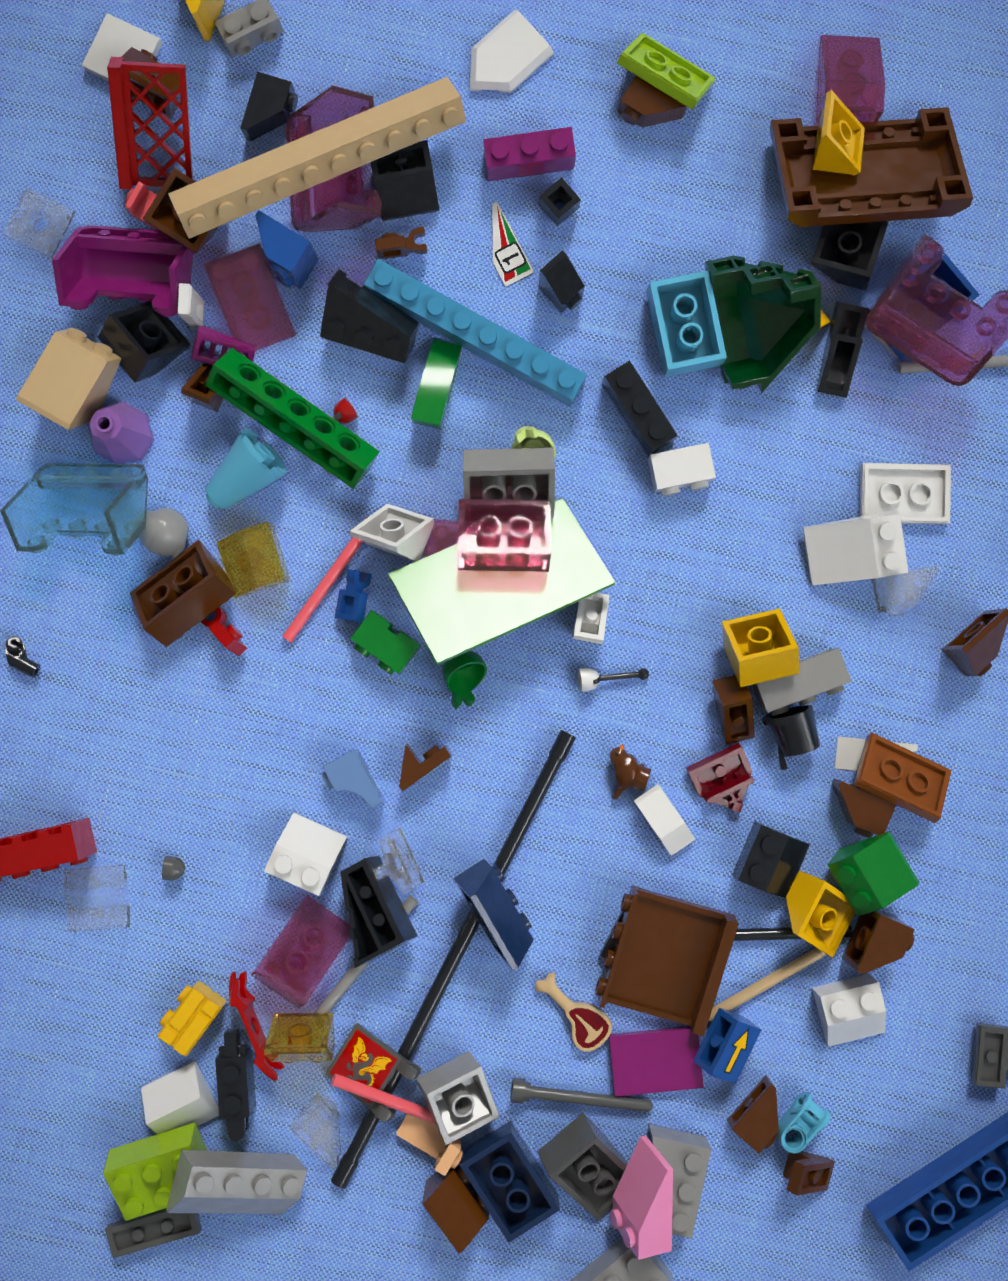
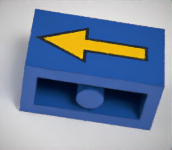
(727, 1045)

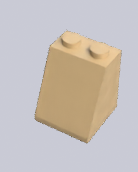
(70, 379)

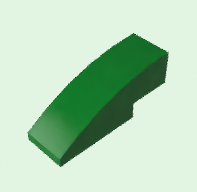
(436, 384)

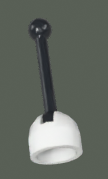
(589, 678)

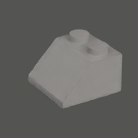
(458, 1097)

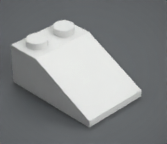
(856, 549)

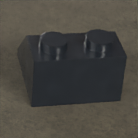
(849, 252)
(142, 340)
(770, 860)

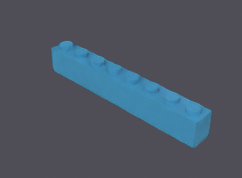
(476, 333)

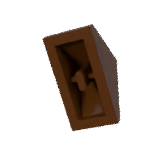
(199, 393)

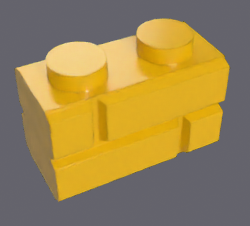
(191, 1018)

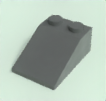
(584, 1165)

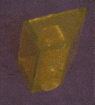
(253, 559)
(301, 1037)

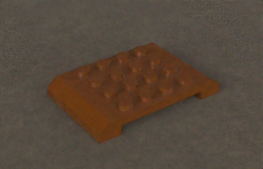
(905, 173)

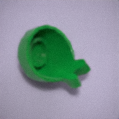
(462, 676)

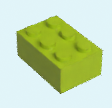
(145, 1169)

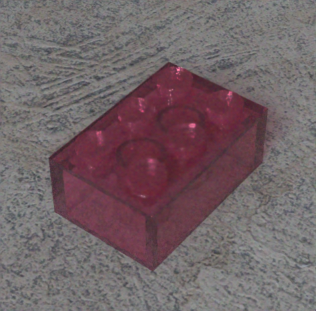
(504, 535)

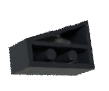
(365, 322)

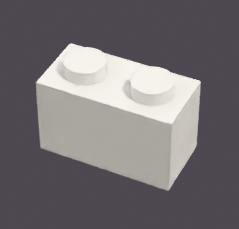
(681, 469)

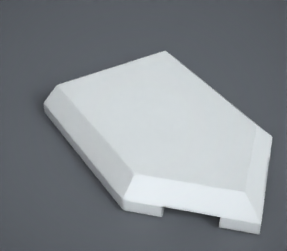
(507, 55)

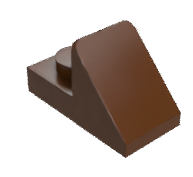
(414, 769)
(807, 1172)

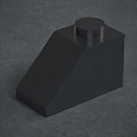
(268, 105)
(561, 283)

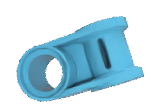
(803, 1122)

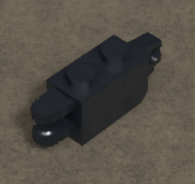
(235, 1084)

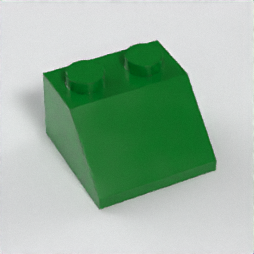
(872, 873)

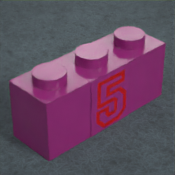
(529, 154)

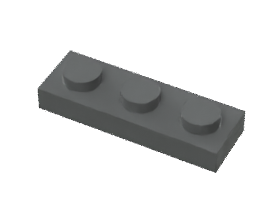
(150, 1230)

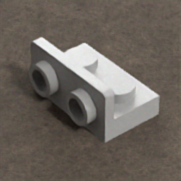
(249, 27)

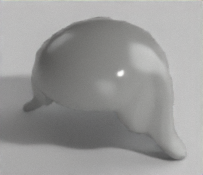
(165, 532)

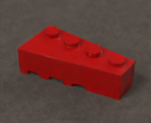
(46, 848)

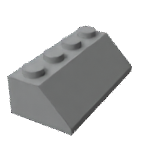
(236, 1182)

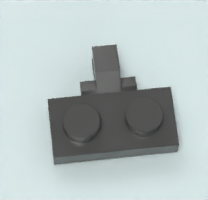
(990, 1055)

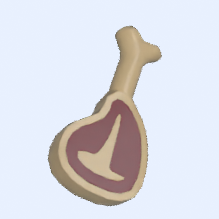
(588, 1023)

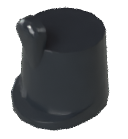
(794, 732)

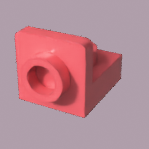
(139, 201)

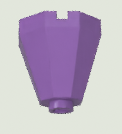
(120, 433)

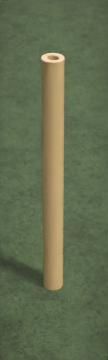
(768, 981)

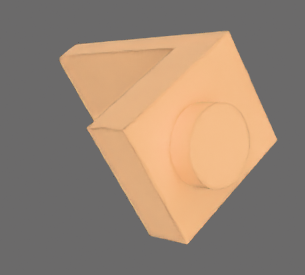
(428, 1139)

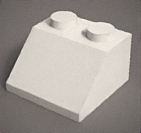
(305, 854)
(850, 1009)

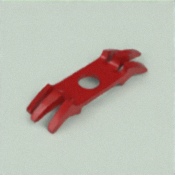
(243, 1000)

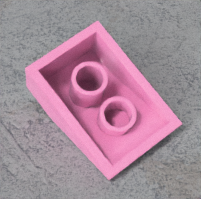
(645, 1202)

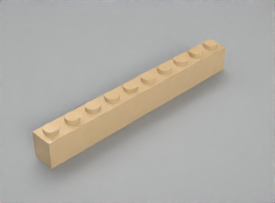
(318, 157)

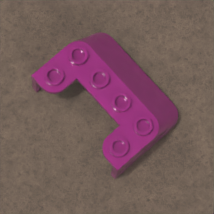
(121, 266)

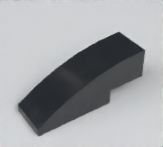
(842, 349)

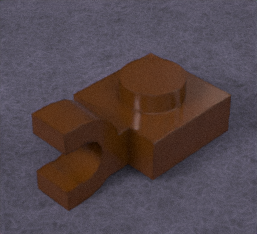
(393, 245)

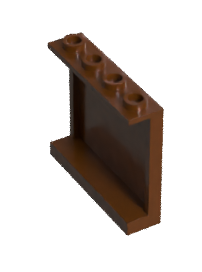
(667, 958)

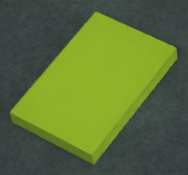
(666, 70)

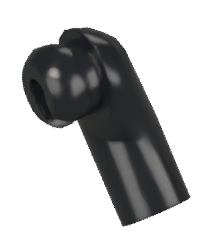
(18, 659)

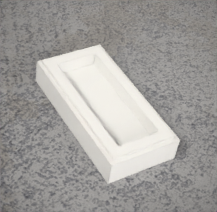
(190, 306)

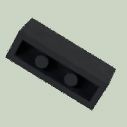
(639, 408)

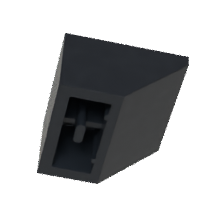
(405, 182)

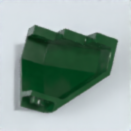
(762, 317)

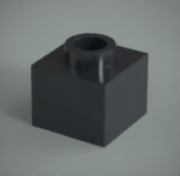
(562, 193)

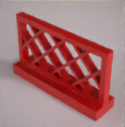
(124, 118)

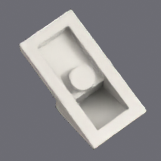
(591, 618)

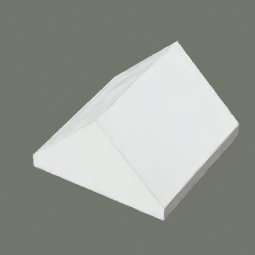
(395, 531)
(178, 1099)

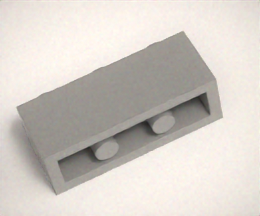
(816, 675)

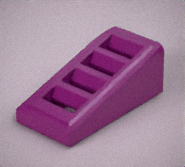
(215, 337)

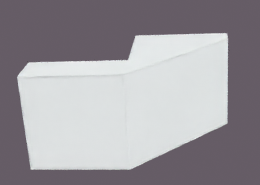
(664, 819)

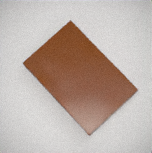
(903, 777)

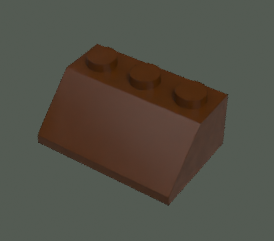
(181, 594)

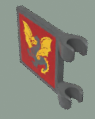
(373, 1064)

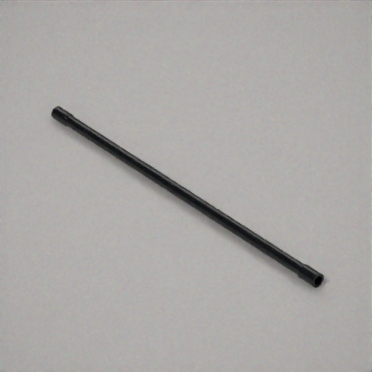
(556, 756)

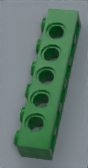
(291, 417)

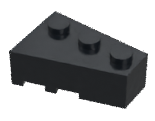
(375, 912)

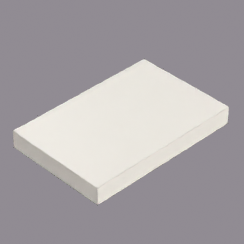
(913, 490)

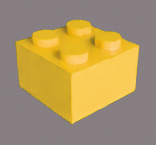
(760, 647)

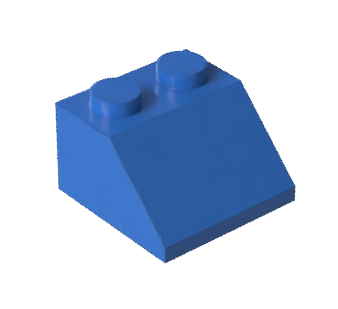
(286, 251)

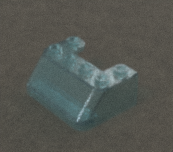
(77, 503)

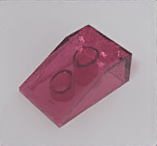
(854, 73)
(250, 298)
(302, 952)

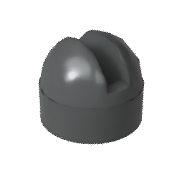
(172, 868)

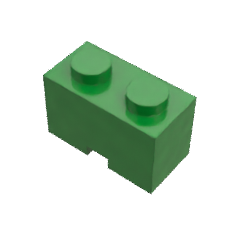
(377, 639)

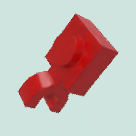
(229, 635)

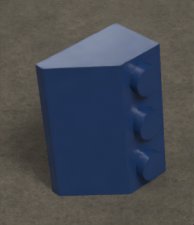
(496, 911)

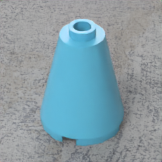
(244, 471)

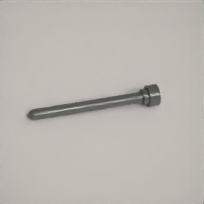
(523, 1091)

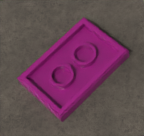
(655, 1061)

